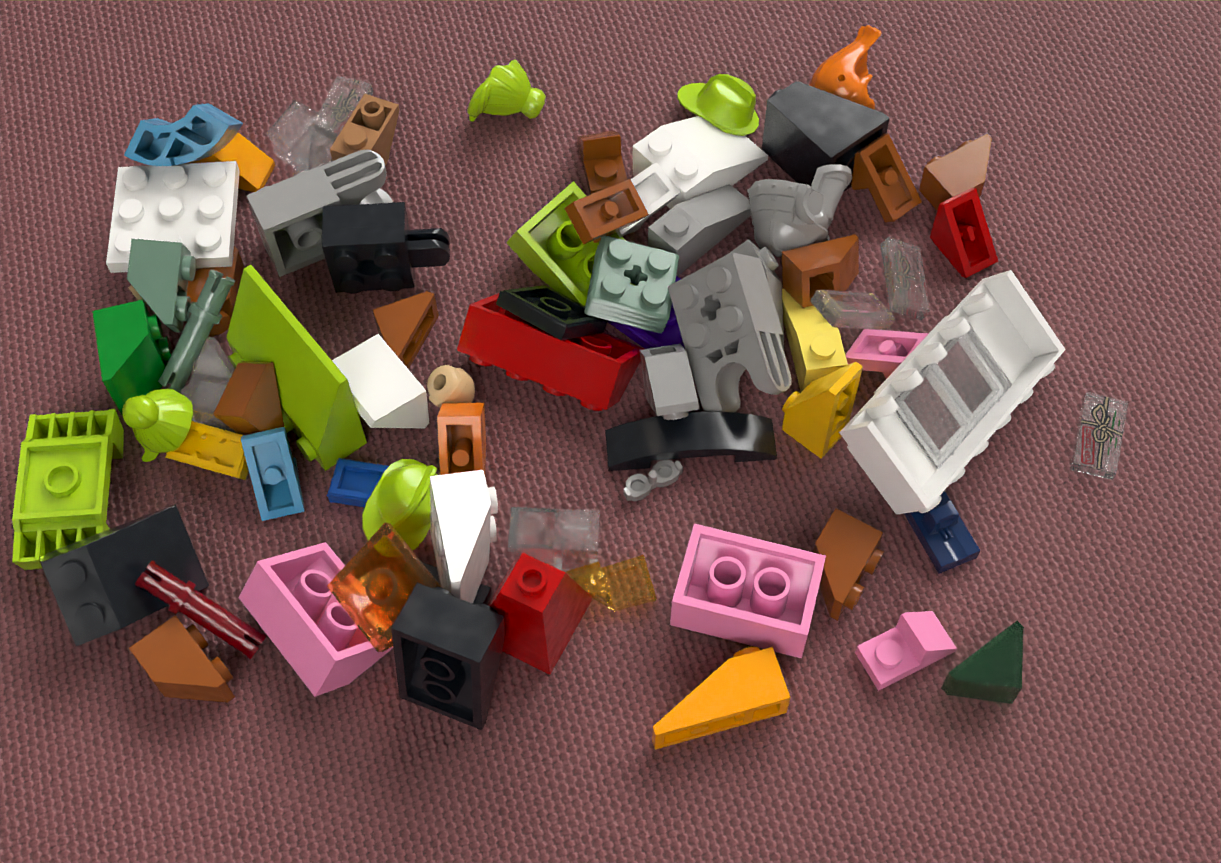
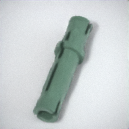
(197, 329)

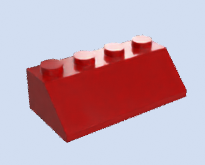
(585, 367)

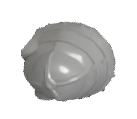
(794, 213)

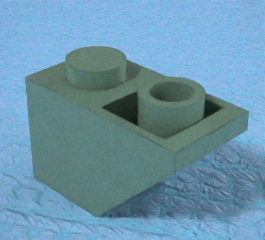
(161, 278)

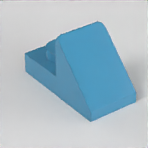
(273, 473)

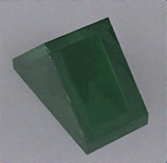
(991, 671)

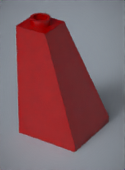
(539, 611)

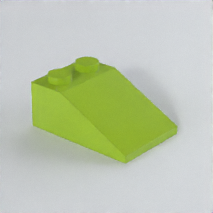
(554, 248)

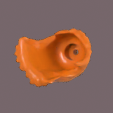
(846, 70)

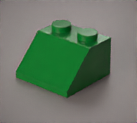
(130, 350)

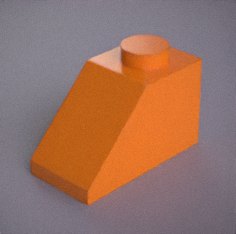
(461, 437)

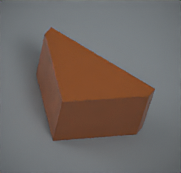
(407, 324)
(251, 399)

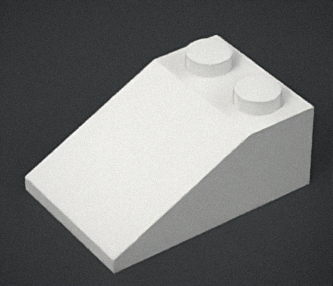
(697, 156)
(462, 530)

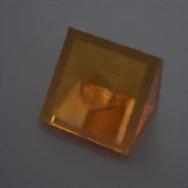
(379, 584)

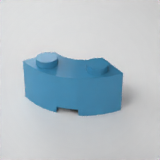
(190, 139)

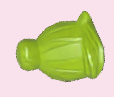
(506, 93)
(159, 420)

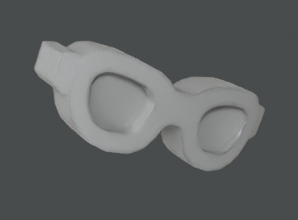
(662, 474)

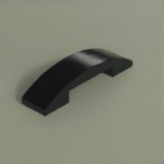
(697, 435)

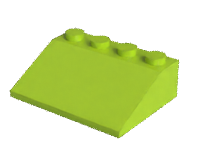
(310, 386)

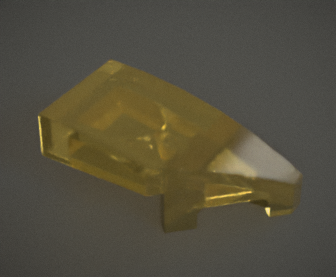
(617, 584)

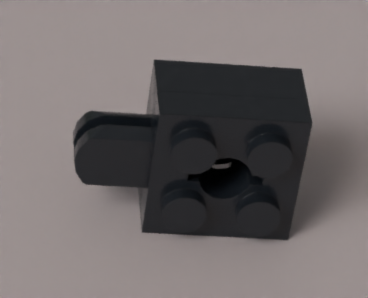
(375, 249)

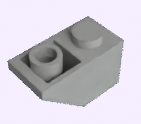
(668, 381)

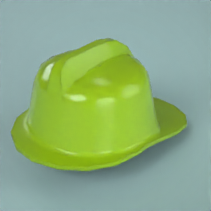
(723, 102)
(402, 501)

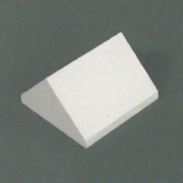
(383, 386)

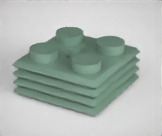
(616, 300)

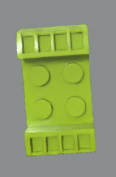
(63, 481)

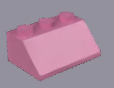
(747, 590)
(306, 620)

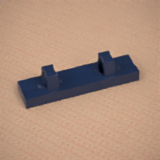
(944, 535)

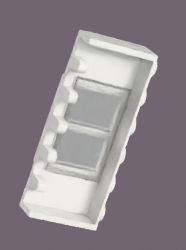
(952, 394)

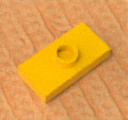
(212, 450)

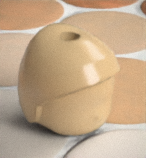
(450, 385)

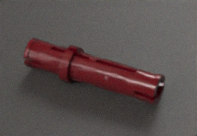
(200, 609)

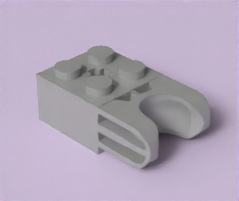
(292, 210)
(729, 328)

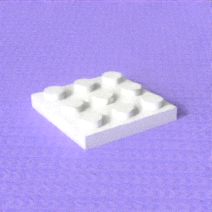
(176, 205)

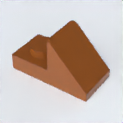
(602, 160)
(884, 174)
(606, 211)

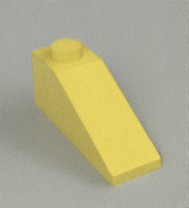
(812, 342)

